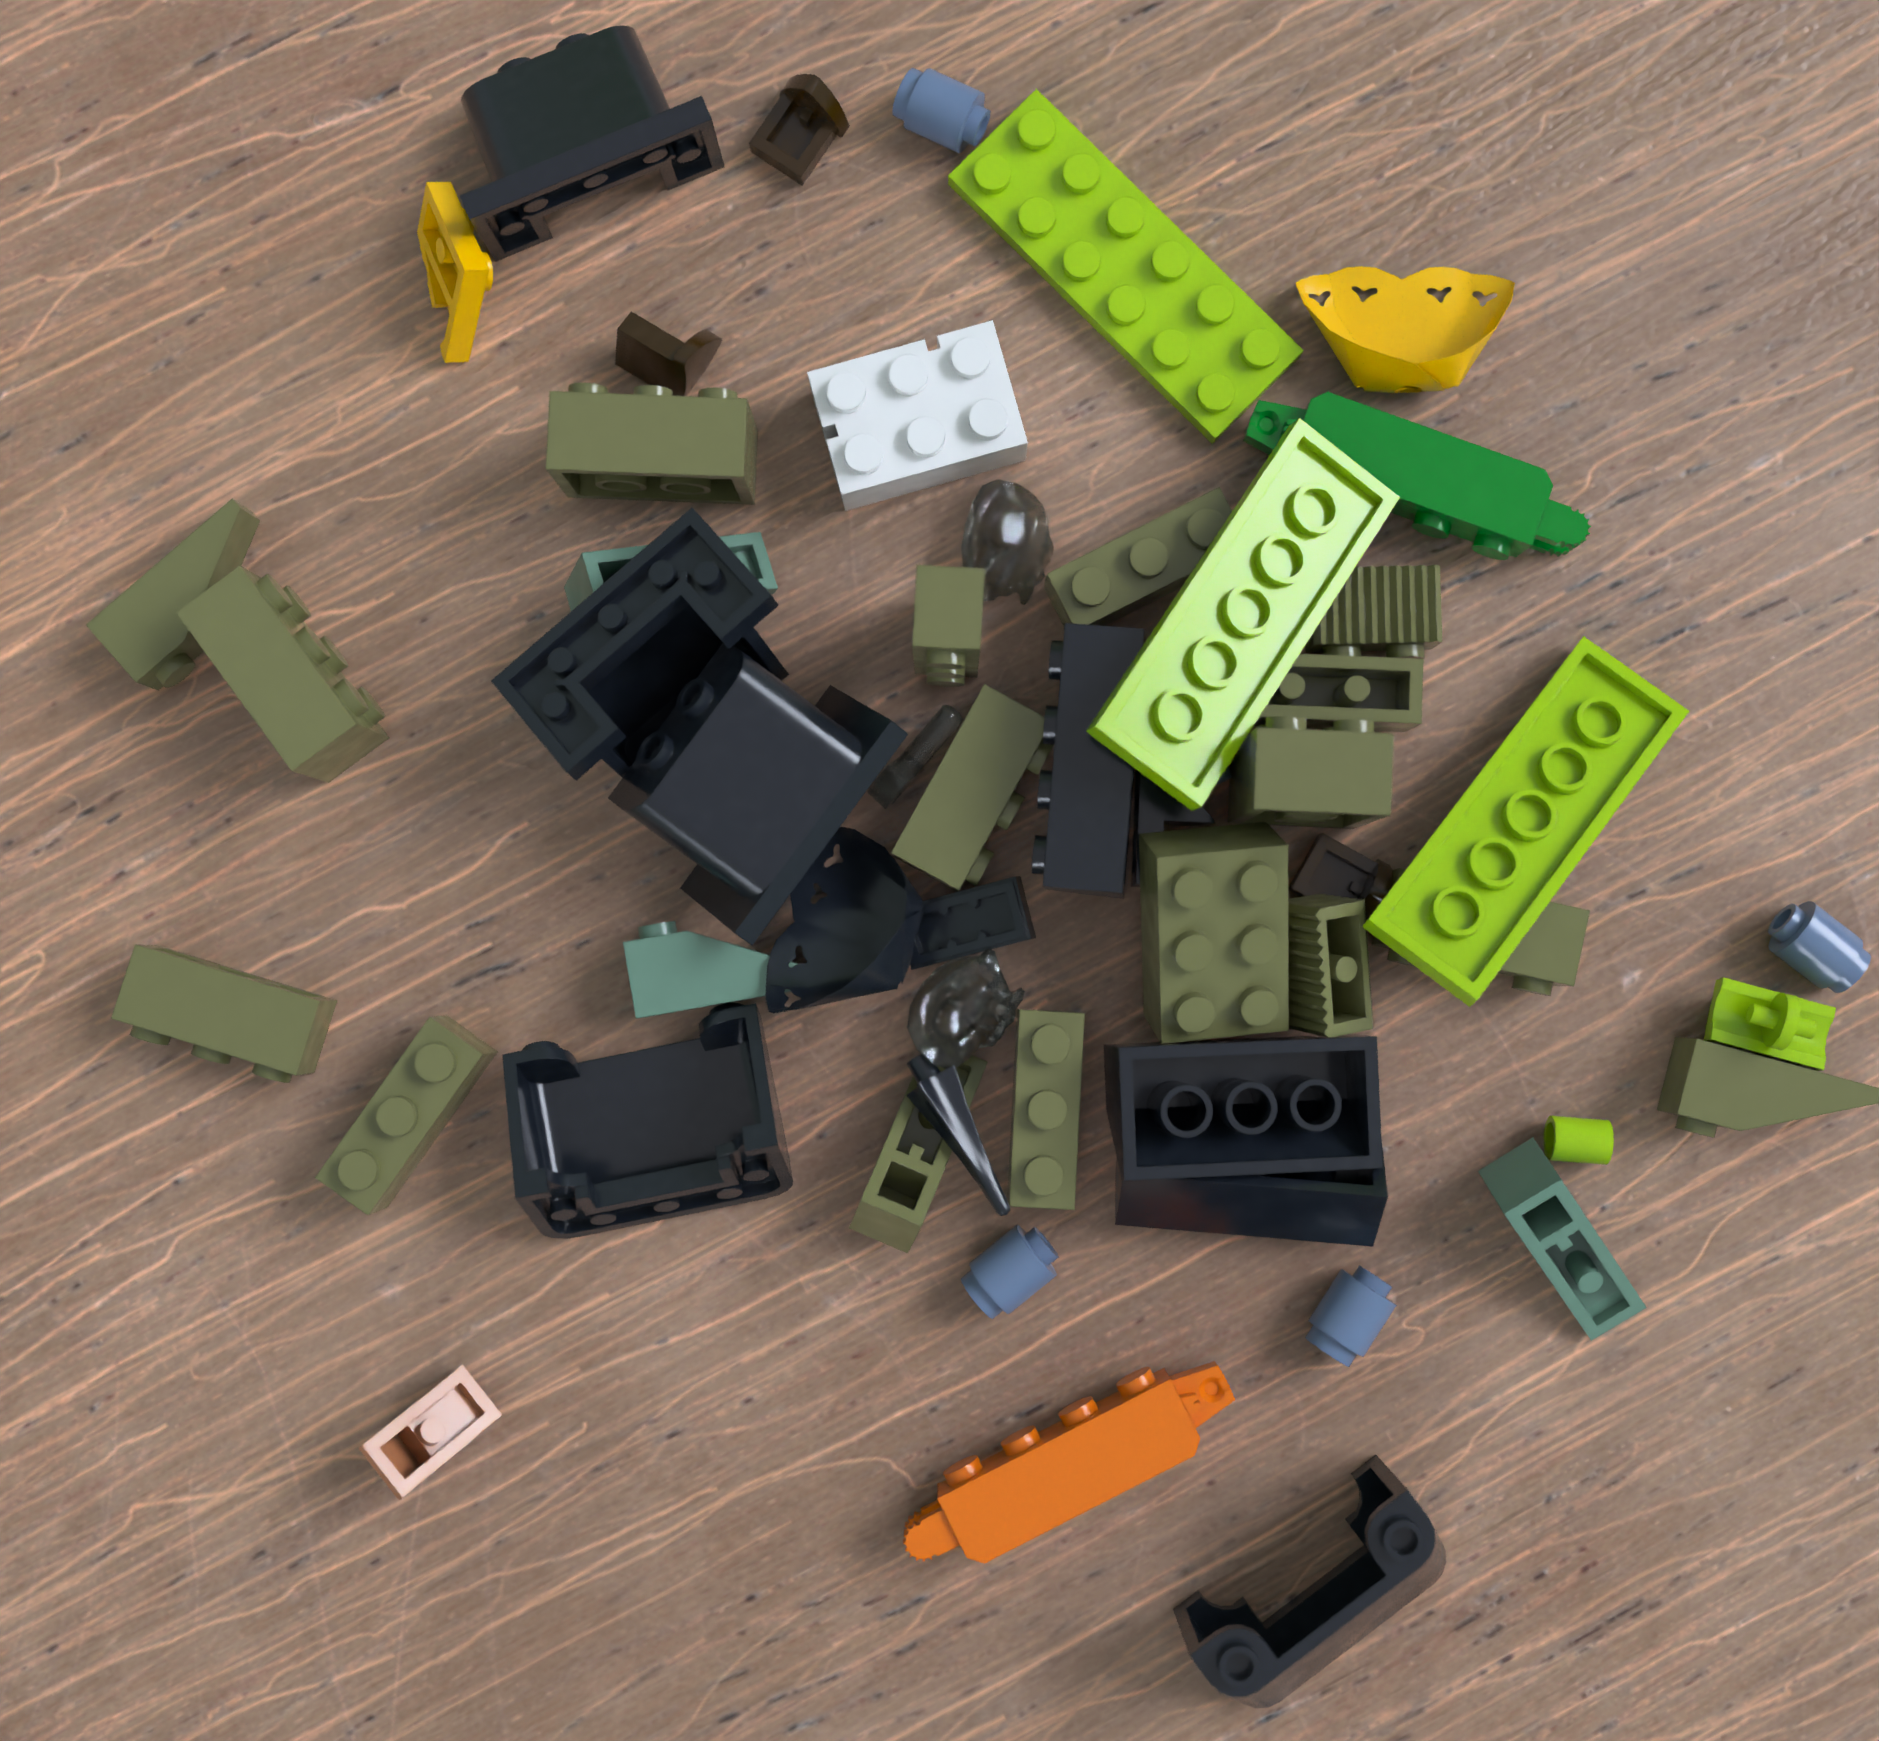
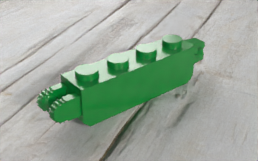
(1439, 478)

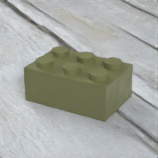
(652, 445)
(285, 673)
(1312, 775)
(1214, 931)

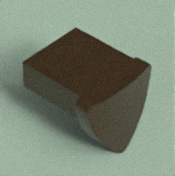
(800, 127)
(662, 358)
(1342, 872)

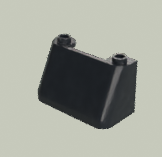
(646, 1129)
(1272, 1658)

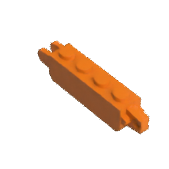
(1069, 1465)

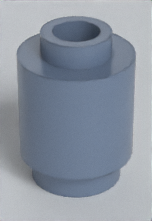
(941, 109)
(1818, 946)
(1010, 1271)
(1350, 1315)

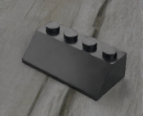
(1089, 784)
(1244, 1106)
(1289, 1206)

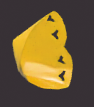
(1403, 334)

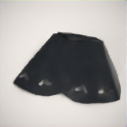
(855, 936)

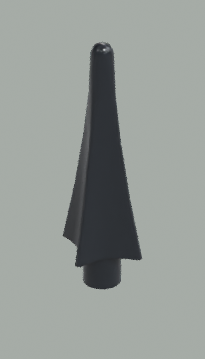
(944, 1105)

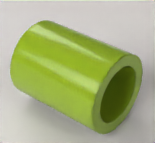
(1578, 1140)

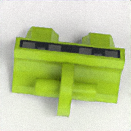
(1769, 1023)

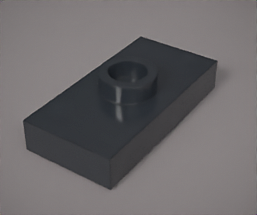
(972, 922)

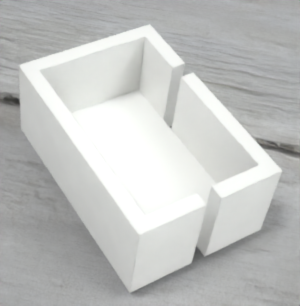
(918, 415)

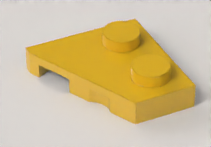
(454, 266)

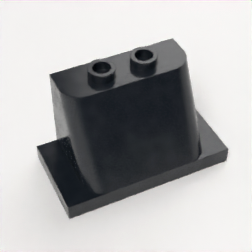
(573, 129)
(633, 645)
(753, 783)

